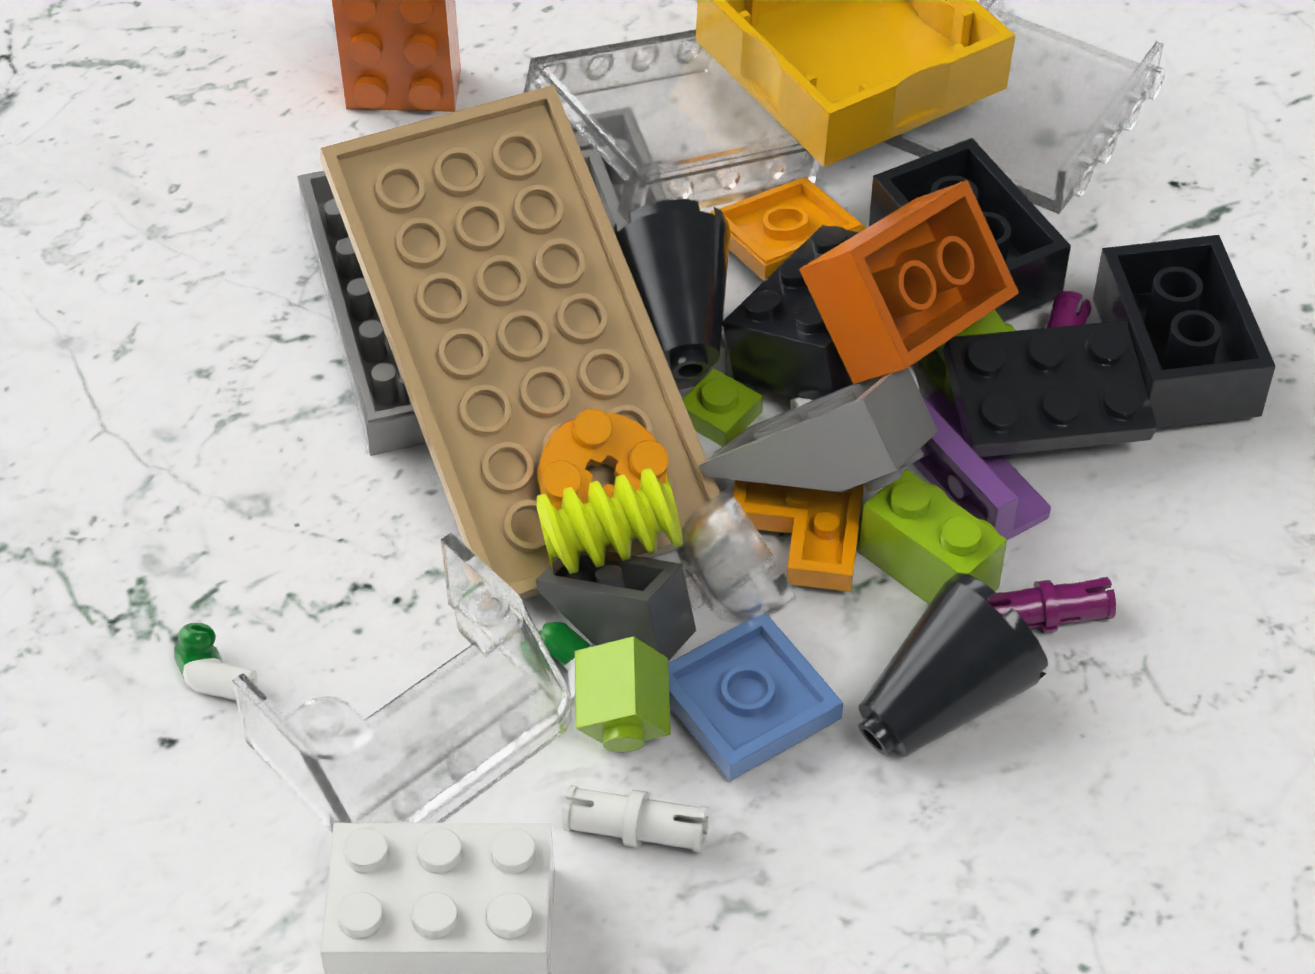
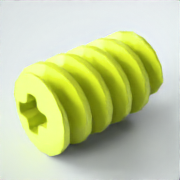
(609, 520)

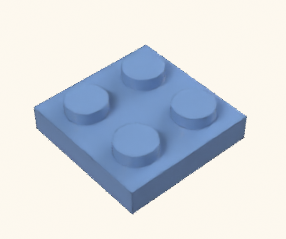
(749, 696)

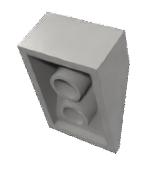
(835, 440)

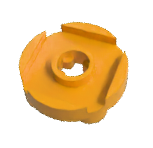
(597, 440)

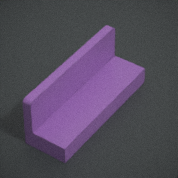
(980, 485)

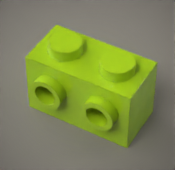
(928, 538)

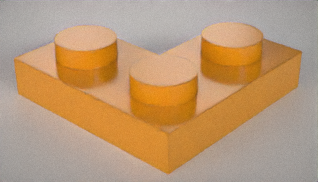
(821, 527)

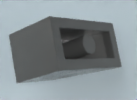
(623, 600)

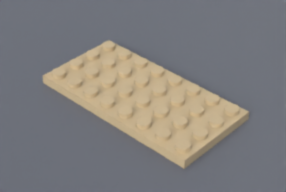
(506, 311)

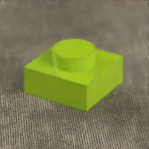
(722, 407)

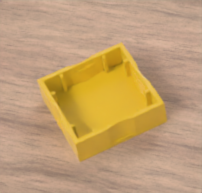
(857, 68)

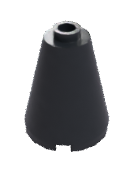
(681, 276)
(950, 669)

